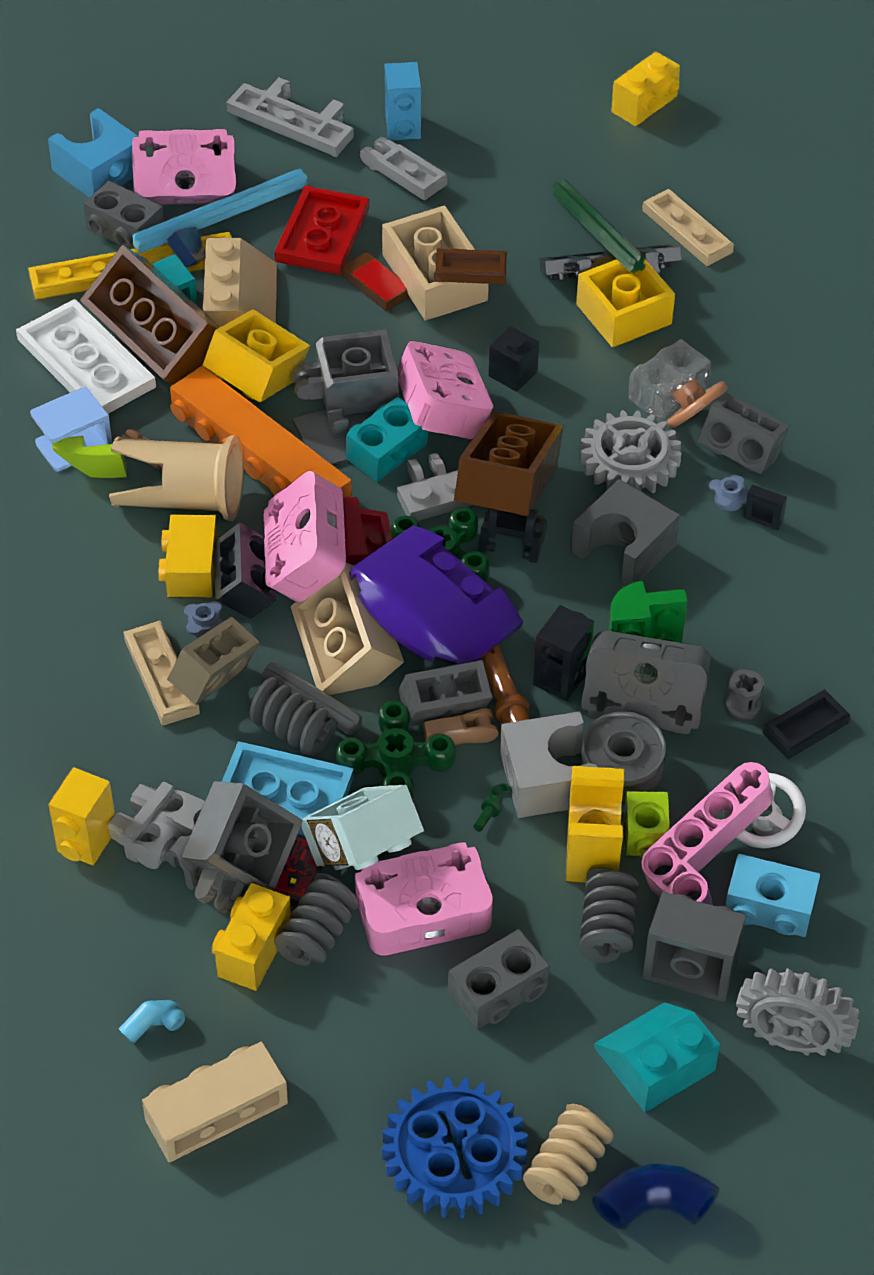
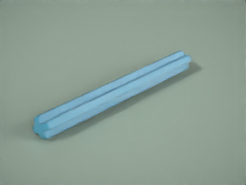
(221, 209)

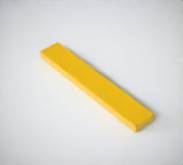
(81, 273)

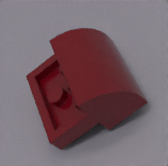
(364, 530)

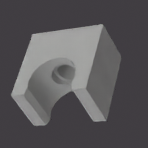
(529, 761)

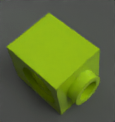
(642, 810)

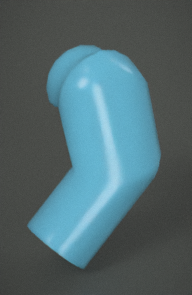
(153, 1013)

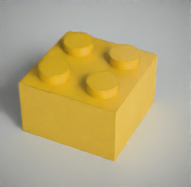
(623, 302)
(255, 355)

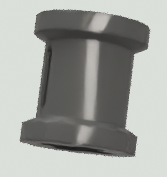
(739, 698)

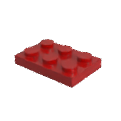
(322, 230)

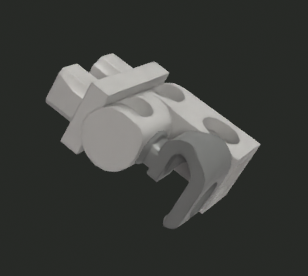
(159, 828)

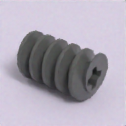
(291, 718)
(608, 915)
(316, 921)

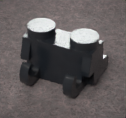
(529, 528)

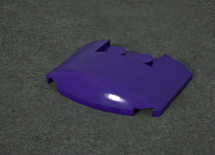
(433, 599)

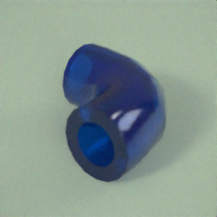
(653, 1188)

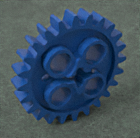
(415, 1158)

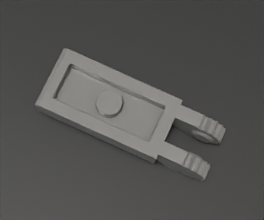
(404, 168)

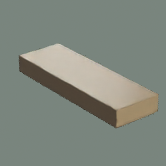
(688, 227)
(154, 662)

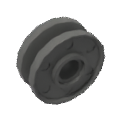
(629, 736)

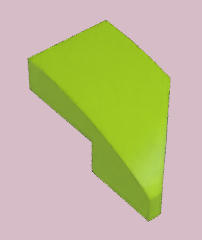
(91, 460)

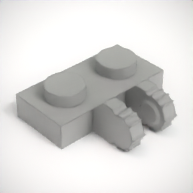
(432, 495)

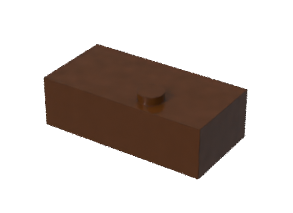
(151, 315)
(508, 463)

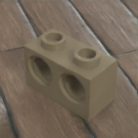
(213, 660)

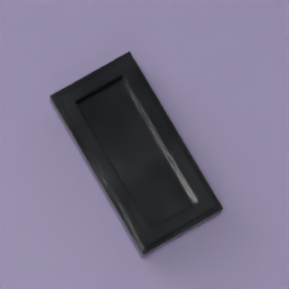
(806, 724)

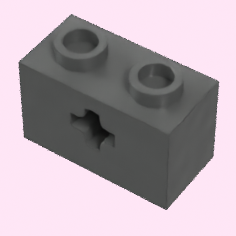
(445, 692)

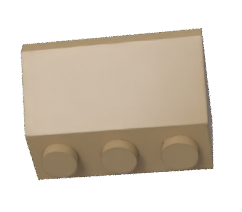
(238, 280)
(342, 638)

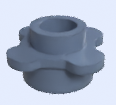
(729, 492)
(202, 617)

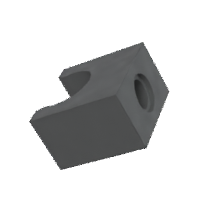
(632, 522)

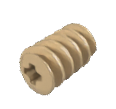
(568, 1155)

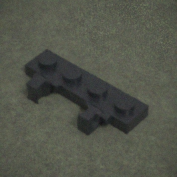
(563, 266)

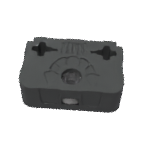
(655, 691)

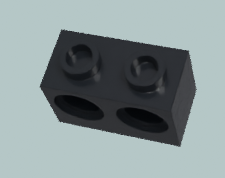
(242, 571)
(562, 652)

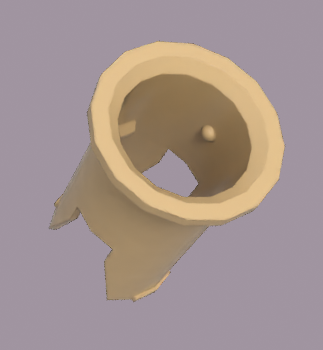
(192, 475)

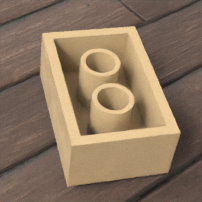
(411, 253)

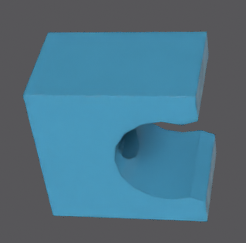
(96, 162)

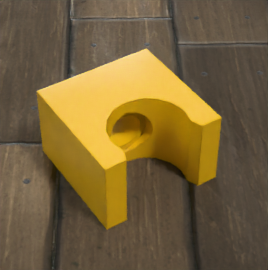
(594, 821)

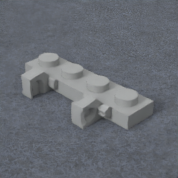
(278, 114)

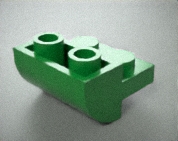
(649, 614)

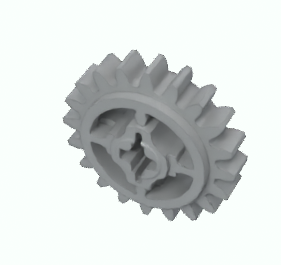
(630, 446)
(797, 1012)

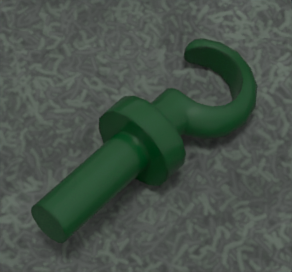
(491, 806)

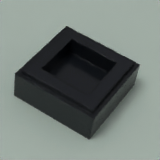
(765, 507)

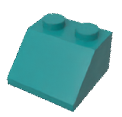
(660, 1054)

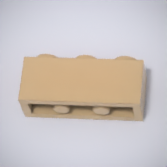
(214, 1101)

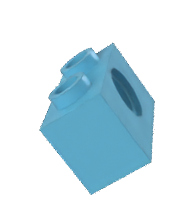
(790, 886)

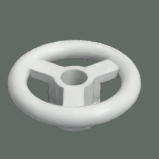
(770, 825)

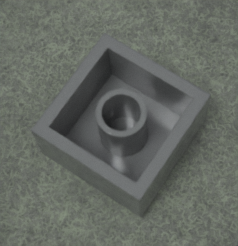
(693, 946)

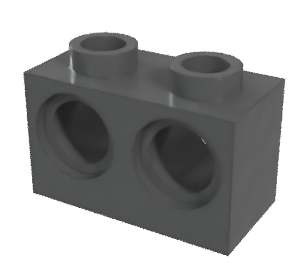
(120, 214)
(745, 426)
(492, 972)

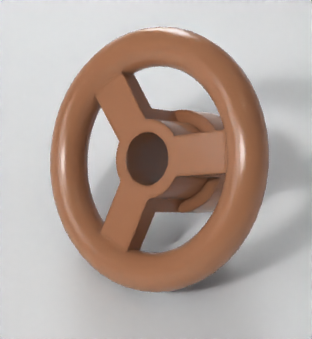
(693, 400)

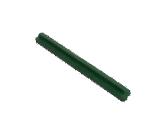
(599, 227)

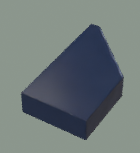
(187, 246)

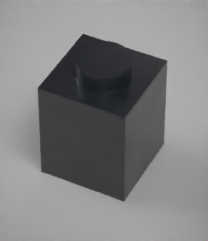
(513, 359)

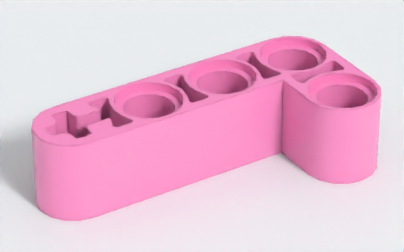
(745, 784)

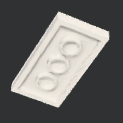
(85, 354)

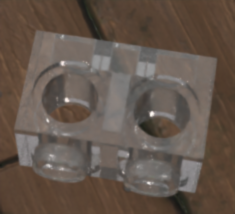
(662, 375)

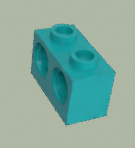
(384, 440)

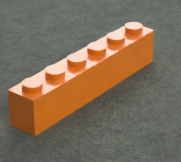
(267, 447)

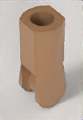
(465, 728)

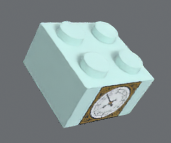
(362, 827)

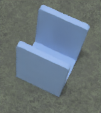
(71, 416)

